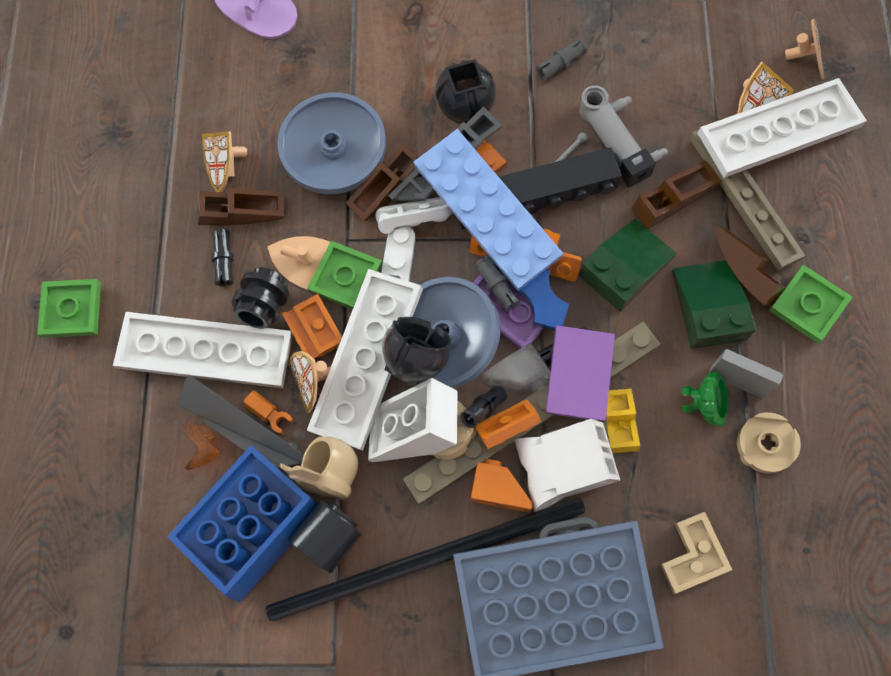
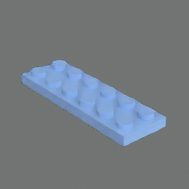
(488, 209)

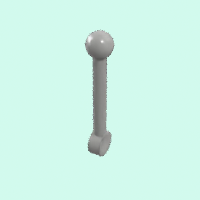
(582, 138)

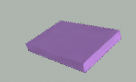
(518, 322)
(580, 373)

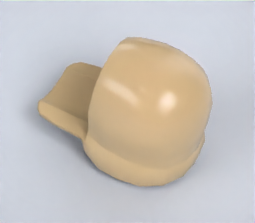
(326, 468)

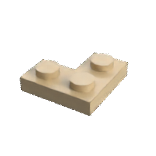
(704, 555)

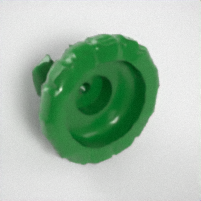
(709, 399)

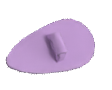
(261, 17)

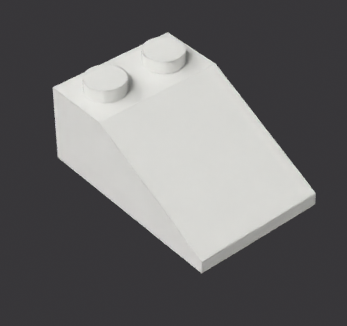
(415, 423)

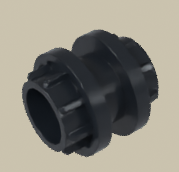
(260, 298)

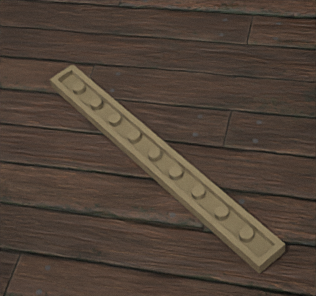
(440, 474)

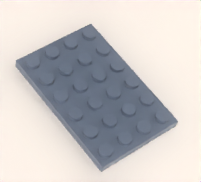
(557, 601)

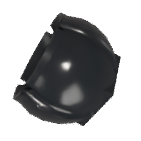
(464, 104)
(415, 350)

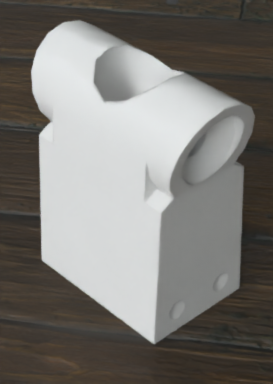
(567, 462)

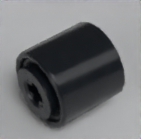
(326, 535)

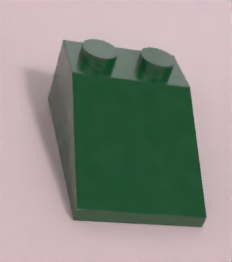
(626, 264)
(713, 304)

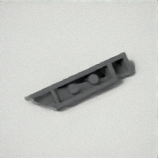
(476, 130)
(235, 424)

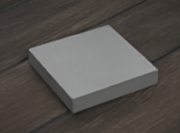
(746, 373)

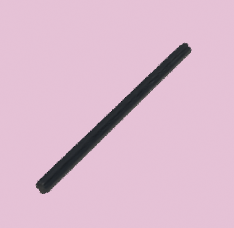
(423, 559)

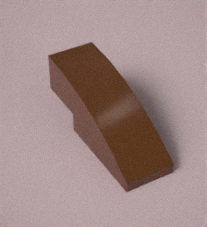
(381, 182)
(675, 194)
(239, 207)
(749, 267)

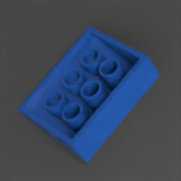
(242, 524)

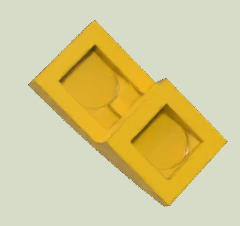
(621, 422)

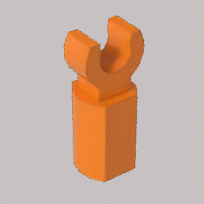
(266, 411)

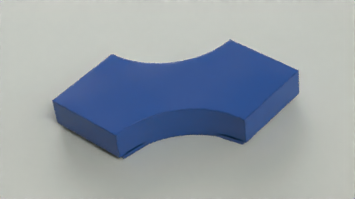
(547, 307)

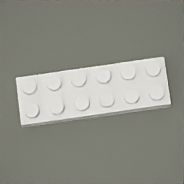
(781, 127)
(203, 350)
(357, 372)

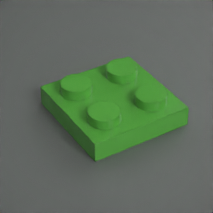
(342, 274)
(810, 304)
(69, 308)

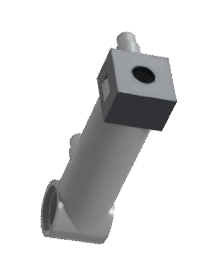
(633, 162)

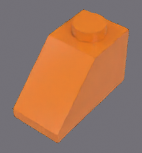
(498, 487)

